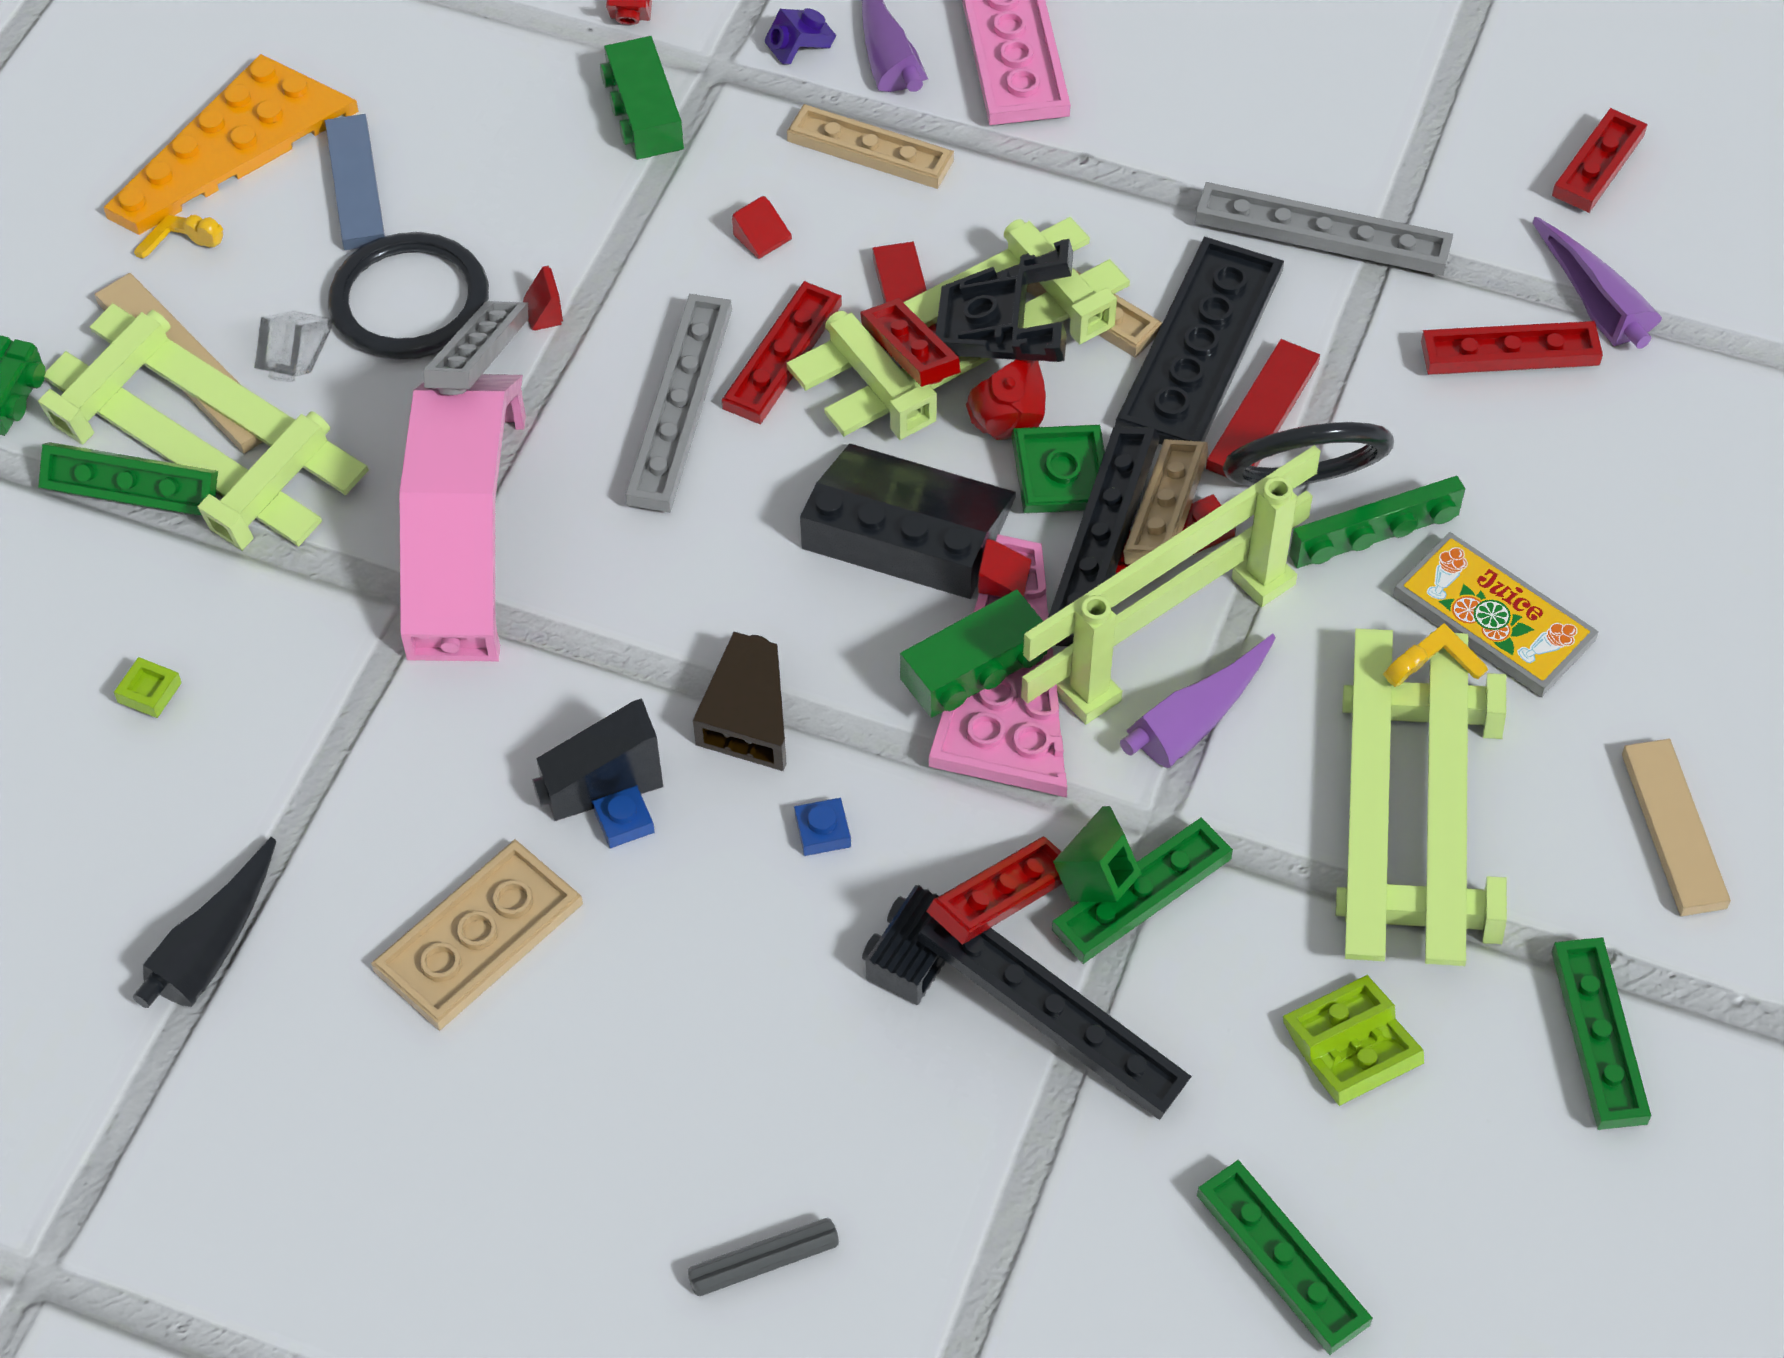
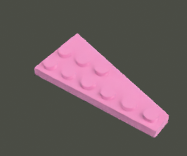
(995, 729)

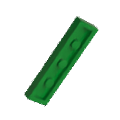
(125, 478)
(1376, 522)
(1164, 877)
(1601, 1034)
(1284, 1257)

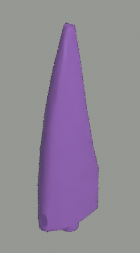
(889, 51)
(1608, 298)
(1192, 712)

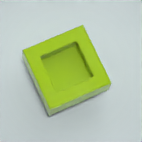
(147, 687)

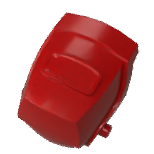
(1008, 400)

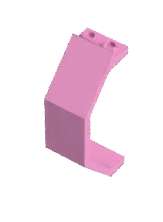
(450, 518)

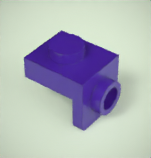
(795, 30)

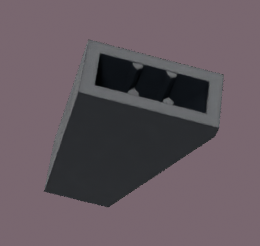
(600, 762)

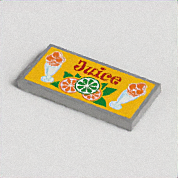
(1499, 612)

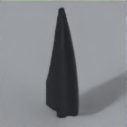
(199, 945)

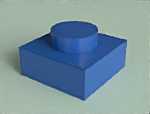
(623, 816)
(822, 826)

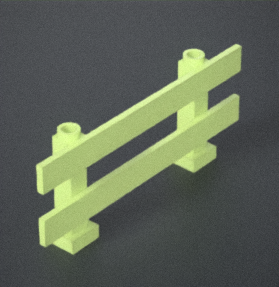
(891, 390)
(244, 491)
(1257, 564)
(1445, 902)

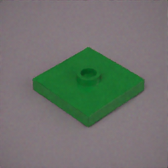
(1057, 466)

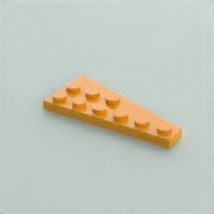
(231, 137)

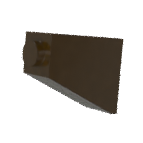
(744, 704)

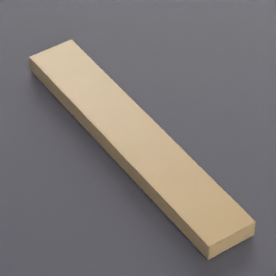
(134, 299)

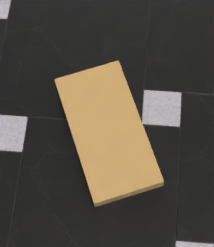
(477, 934)

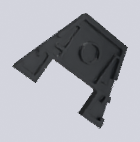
(987, 311)

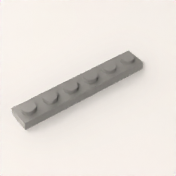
(1324, 228)
(475, 346)
(679, 403)

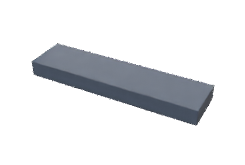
(354, 180)

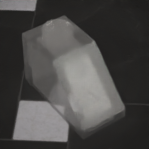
(290, 343)

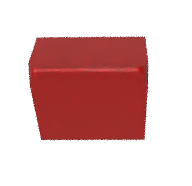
(760, 227)
(543, 301)
(1002, 570)

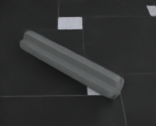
(763, 1256)

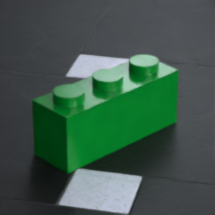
(642, 98)
(969, 654)

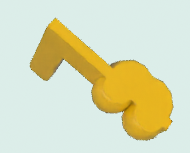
(201, 231)
(1419, 654)

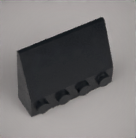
(904, 519)

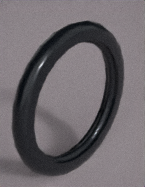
(393, 245)
(1378, 441)

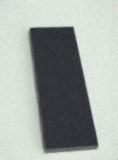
(1201, 342)

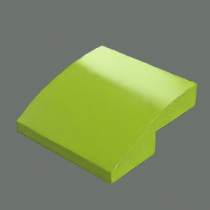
(1353, 1040)

